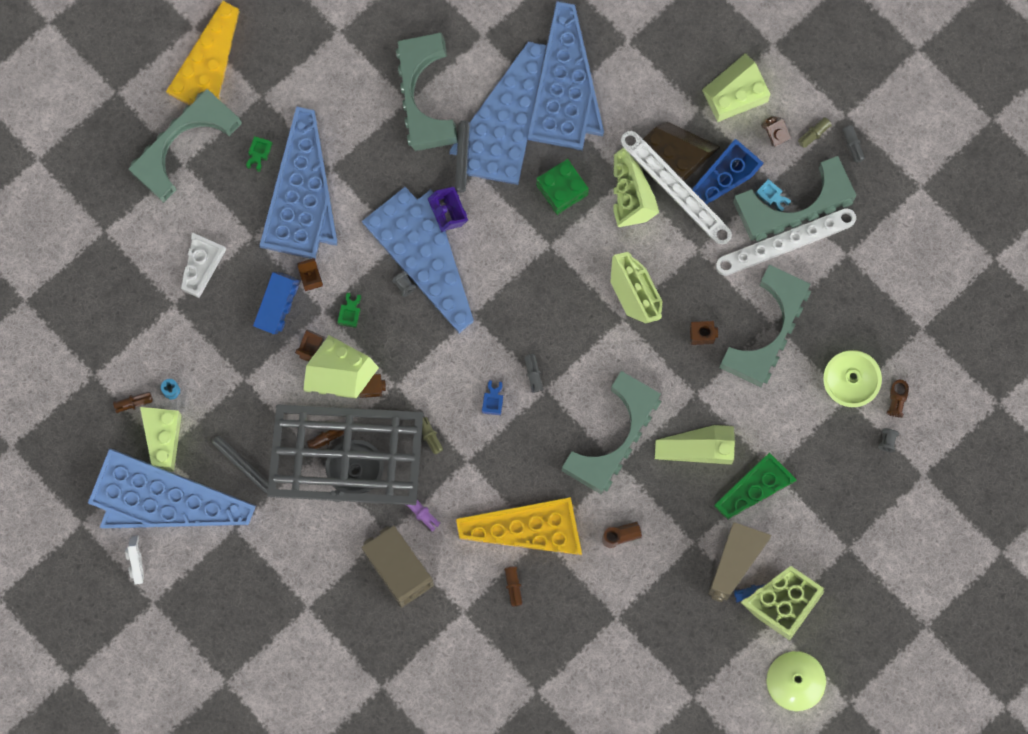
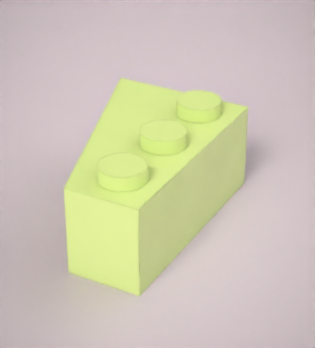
(162, 435)

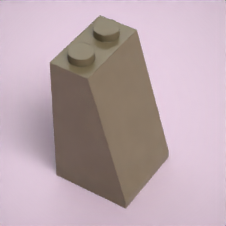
(738, 555)
(397, 565)

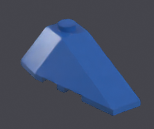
(730, 170)

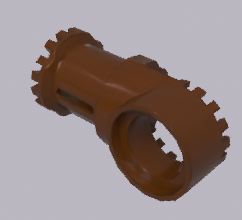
(897, 400)

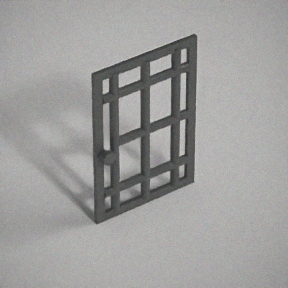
(345, 454)

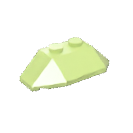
(635, 288)

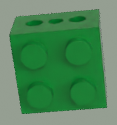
(562, 186)

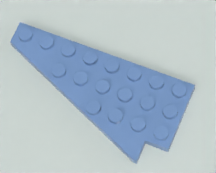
(566, 94)
(503, 122)
(301, 203)
(419, 247)
(149, 496)

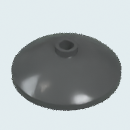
(367, 468)

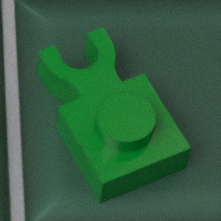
(259, 151)
(349, 313)

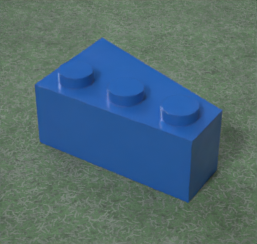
(276, 302)

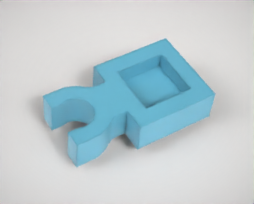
(772, 194)

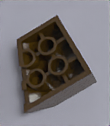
(680, 148)

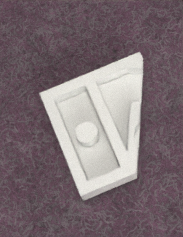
(132, 554)

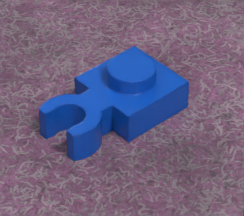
(493, 402)

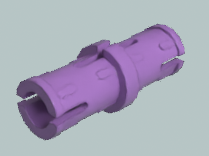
(422, 513)

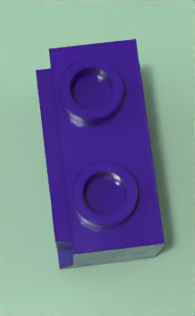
(454, 207)

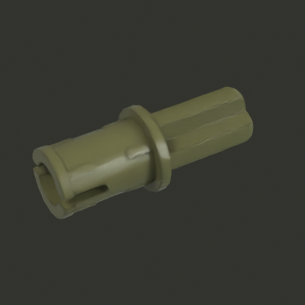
(814, 132)
(430, 436)

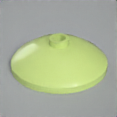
(851, 391)
(786, 691)

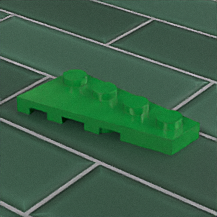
(758, 484)

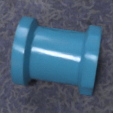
(164, 388)

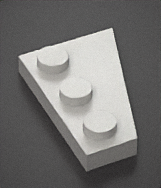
(201, 264)

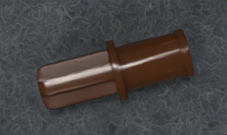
(133, 402)
(324, 438)
(513, 586)

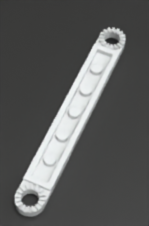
(676, 187)
(785, 242)

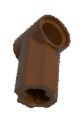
(623, 534)

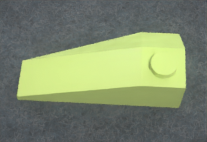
(634, 196)
(703, 445)

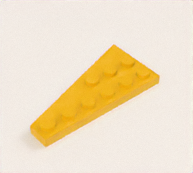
(208, 58)
(535, 526)

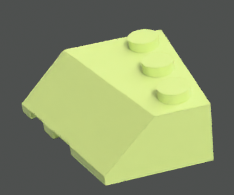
(737, 89)
(338, 370)
(785, 601)

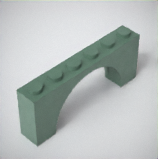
(414, 57)
(204, 112)
(762, 220)
(755, 364)
(598, 471)

